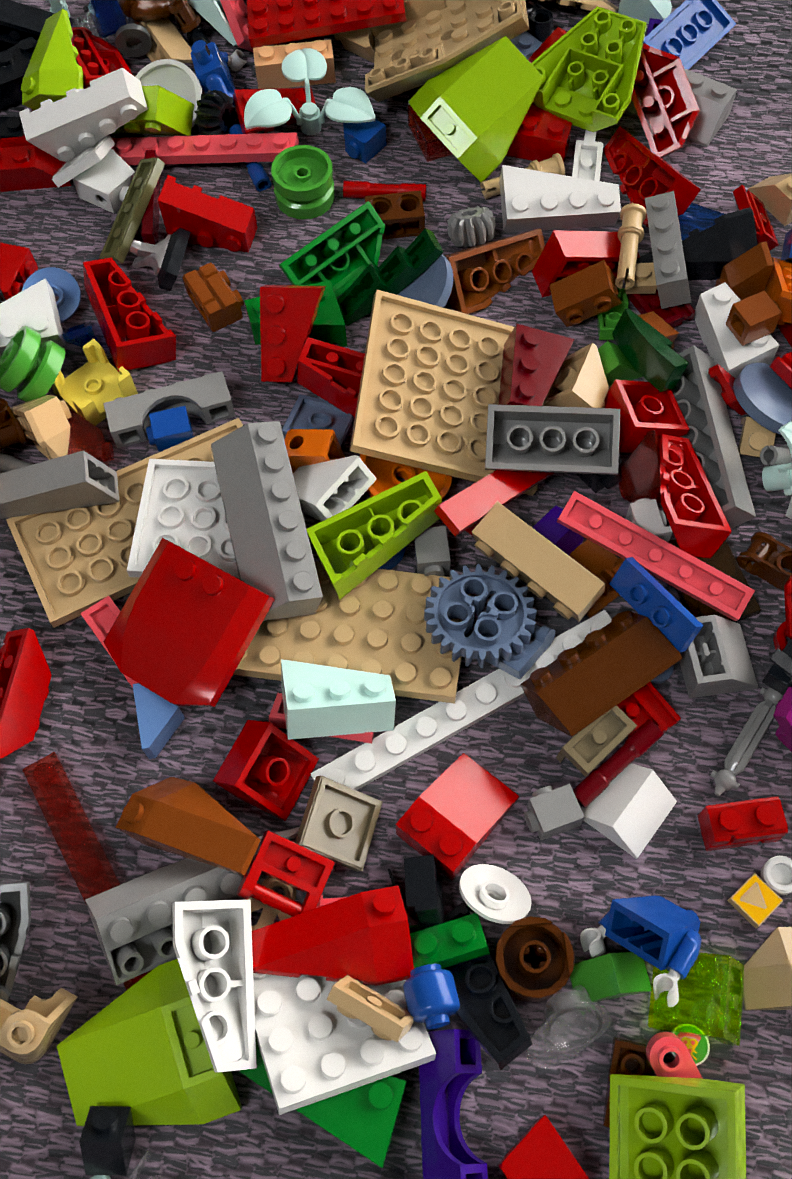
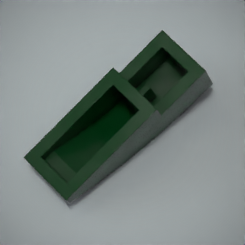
(648, 351)

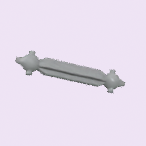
(747, 742)

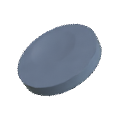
(433, 284)
(764, 396)

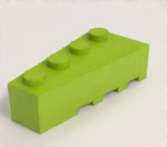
(165, 114)
(373, 531)

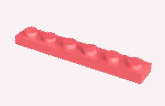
(656, 556)

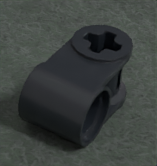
(539, 20)

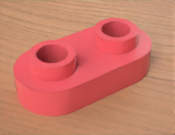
(681, 1066)

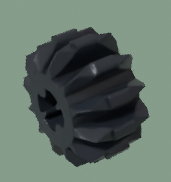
(214, 113)

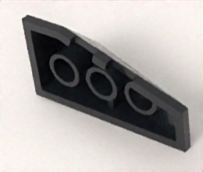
(716, 246)

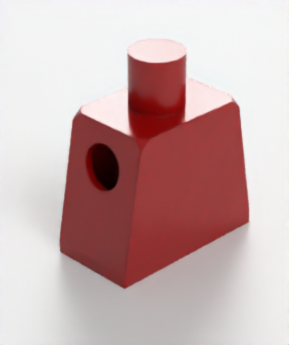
(541, 1155)

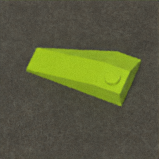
(52, 64)

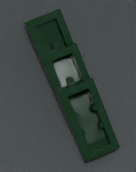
(391, 276)

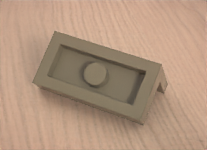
(597, 740)

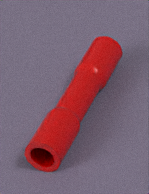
(360, 189)

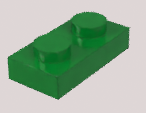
(449, 942)

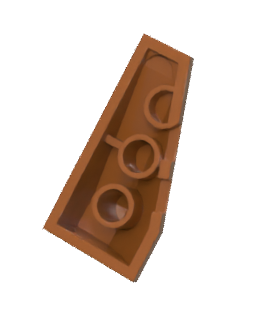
(490, 268)
(188, 823)

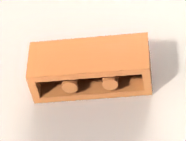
(269, 64)

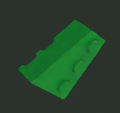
(328, 322)

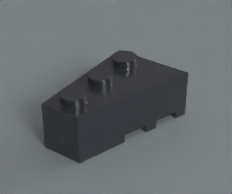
(20, 22)

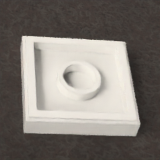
(83, 161)

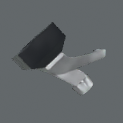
(163, 257)

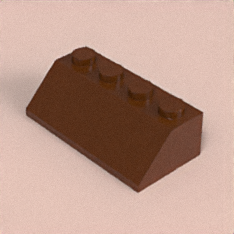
(599, 672)

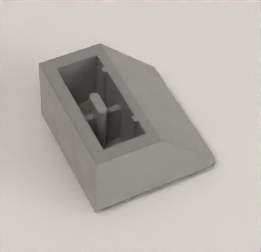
(717, 659)

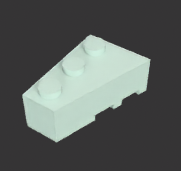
(335, 700)

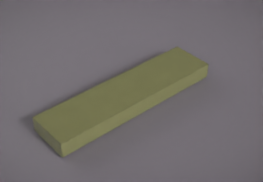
(132, 209)

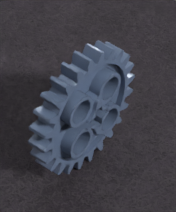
(508, 628)

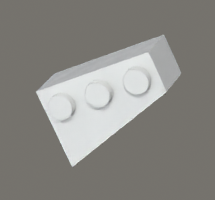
(31, 308)

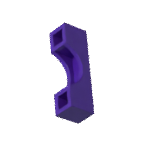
(441, 1093)

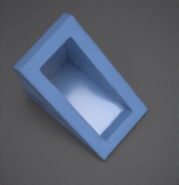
(156, 720)

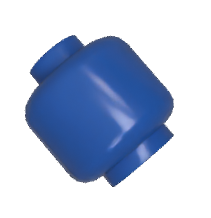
(431, 995)

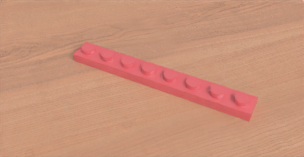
(206, 148)

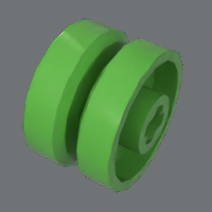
(303, 182)
(30, 365)

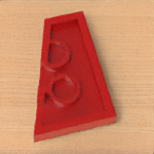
(241, 96)

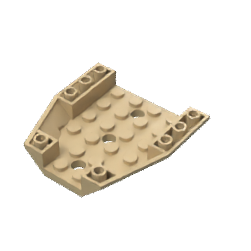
(437, 38)

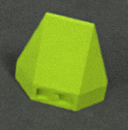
(592, 70)
(480, 105)
(147, 1057)

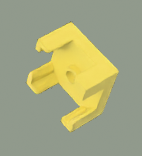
(93, 384)

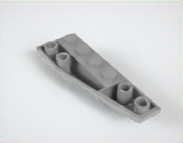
(137, 917)

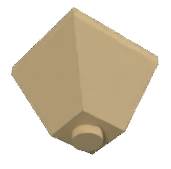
(579, 381)

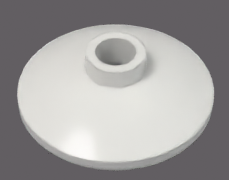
(495, 893)

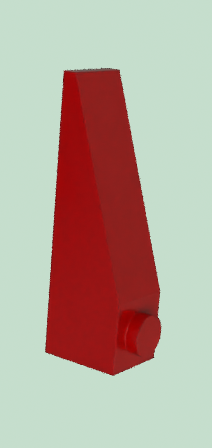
(646, 173)
(689, 499)

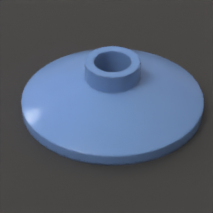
(64, 287)

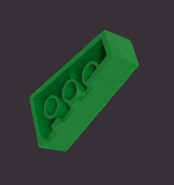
(358, 1117)

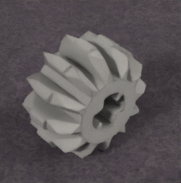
(471, 226)

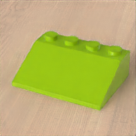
(676, 1128)

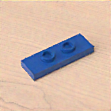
(656, 603)

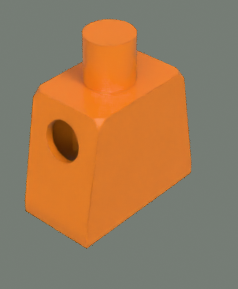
(311, 447)

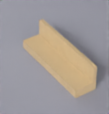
(166, 41)

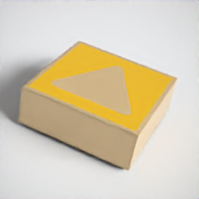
(755, 900)

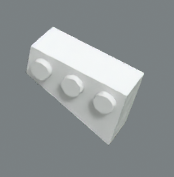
(721, 343)

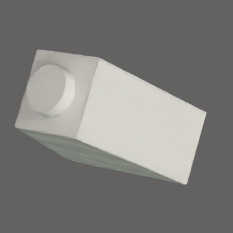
(332, 486)

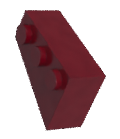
(530, 365)

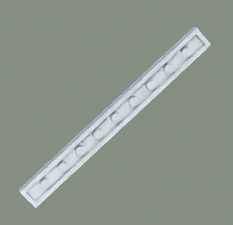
(445, 719)

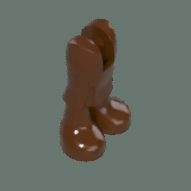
(148, 9)

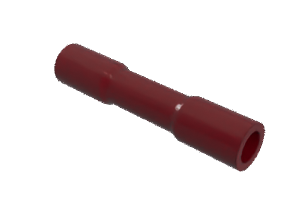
(633, 747)

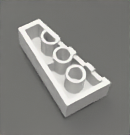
(85, 115)
(555, 201)

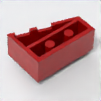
(331, 373)

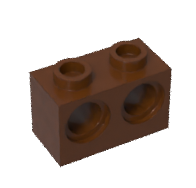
(400, 213)

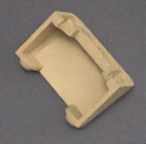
(30, 1032)

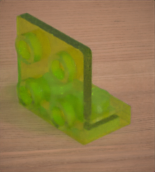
(707, 1000)

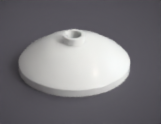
(175, 78)

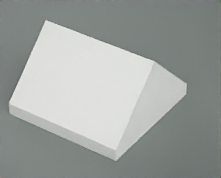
(631, 808)

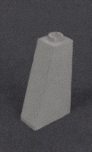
(57, 485)

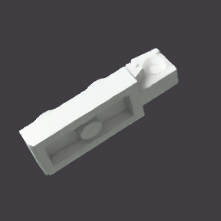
(588, 157)

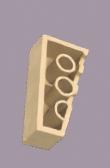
(537, 562)

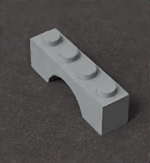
(667, 250)
(202, 396)

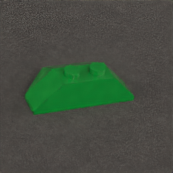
(339, 252)

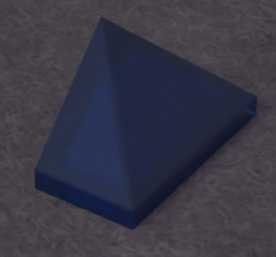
(80, 334)

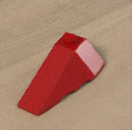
(351, 937)

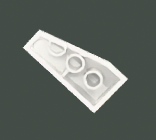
(217, 966)

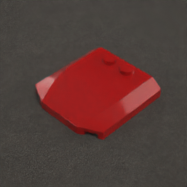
(185, 627)

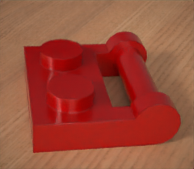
(290, 865)

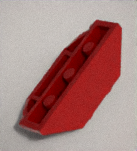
(95, 55)
(664, 100)
(26, 166)
(22, 689)

